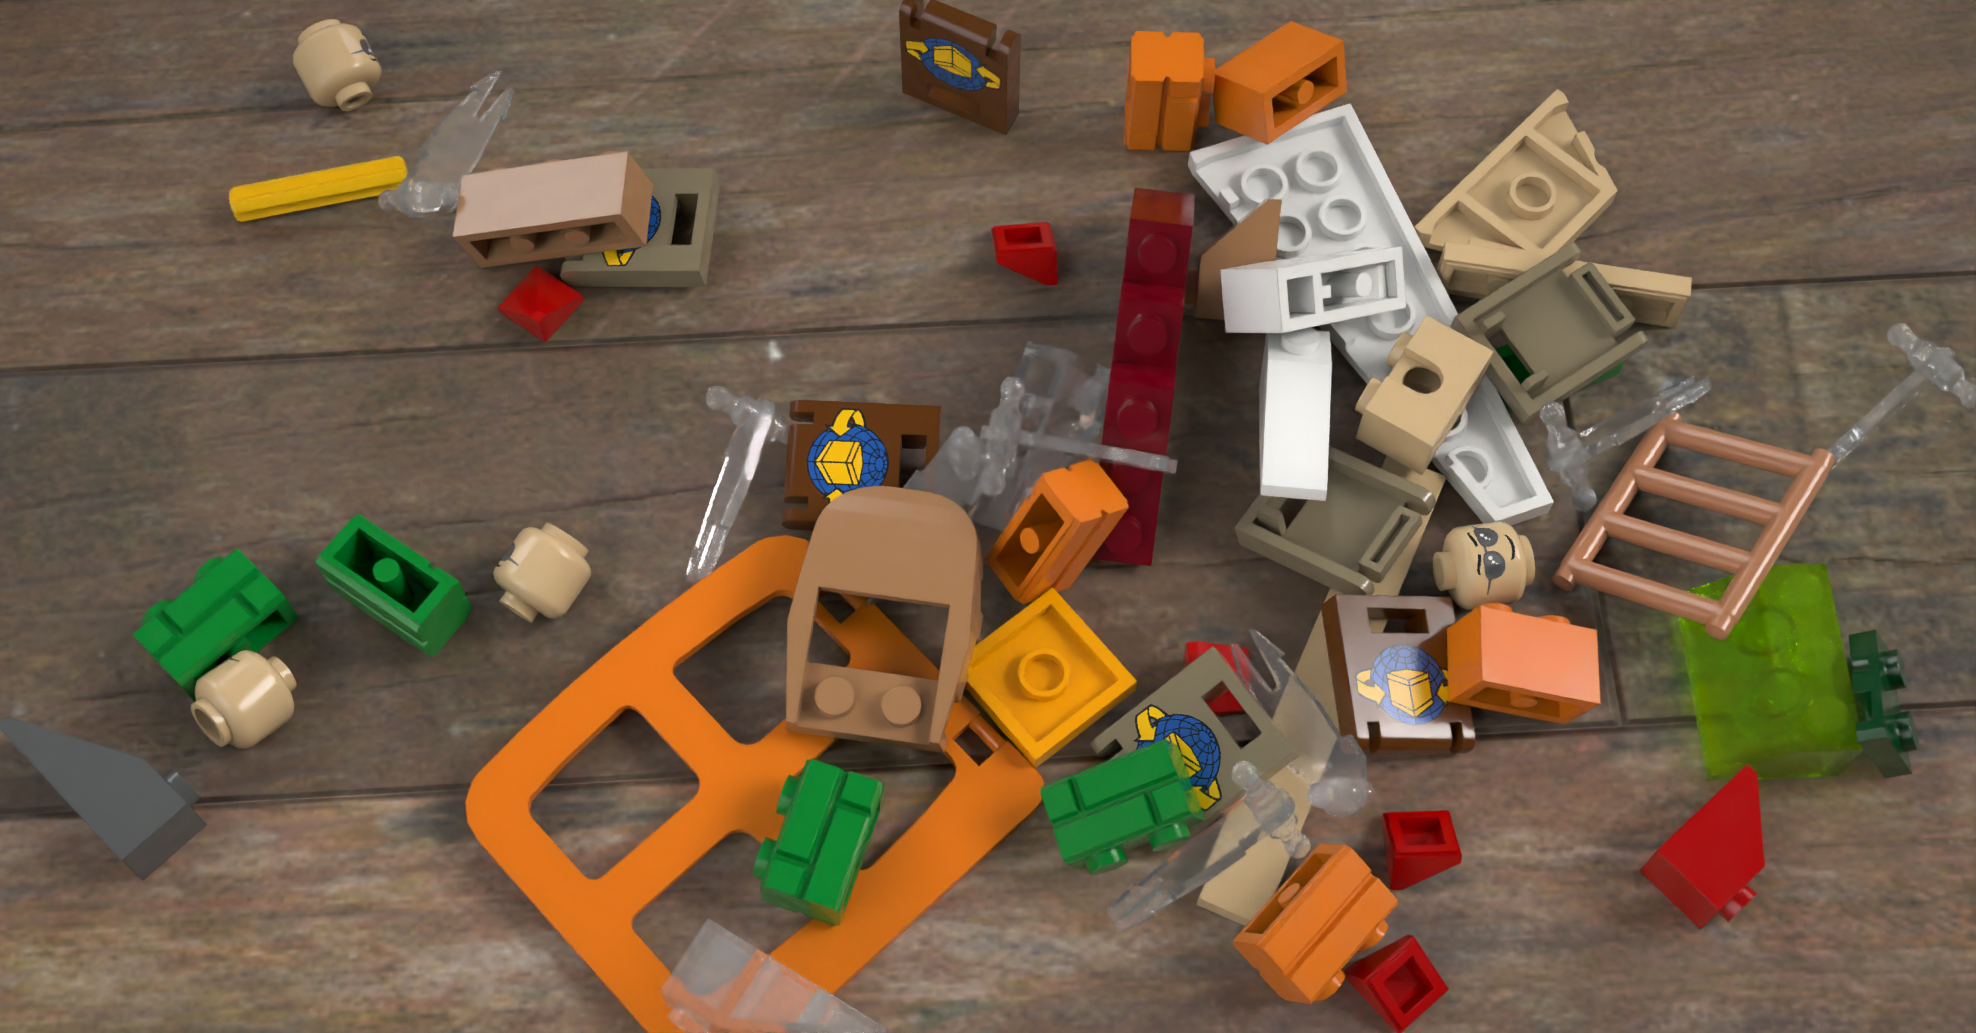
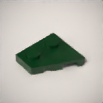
(1886, 731)

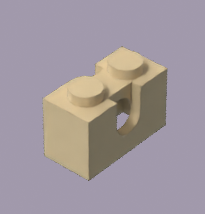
(1415, 424)

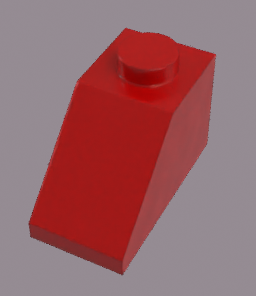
(1714, 854)

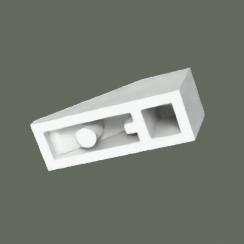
(1312, 290)
(1295, 414)

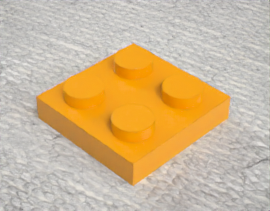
(1046, 677)

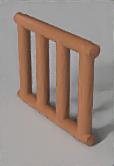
(1747, 566)

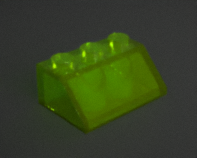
(1776, 684)

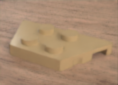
(1528, 192)

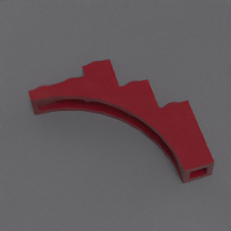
(1146, 362)

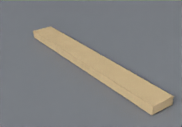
(1254, 879)

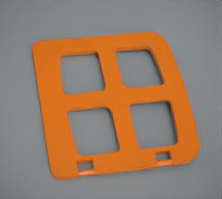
(735, 791)

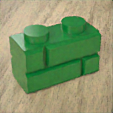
(394, 585)
(217, 616)
(1123, 807)
(820, 841)

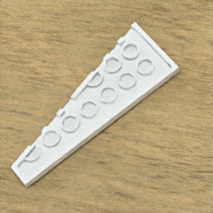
(1344, 202)

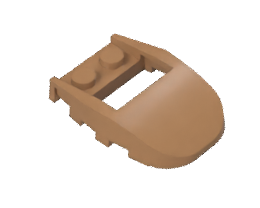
(893, 549)

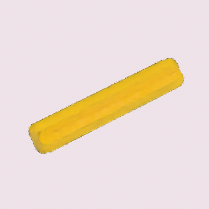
(316, 188)

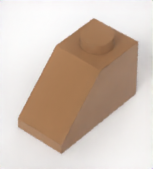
(1245, 243)

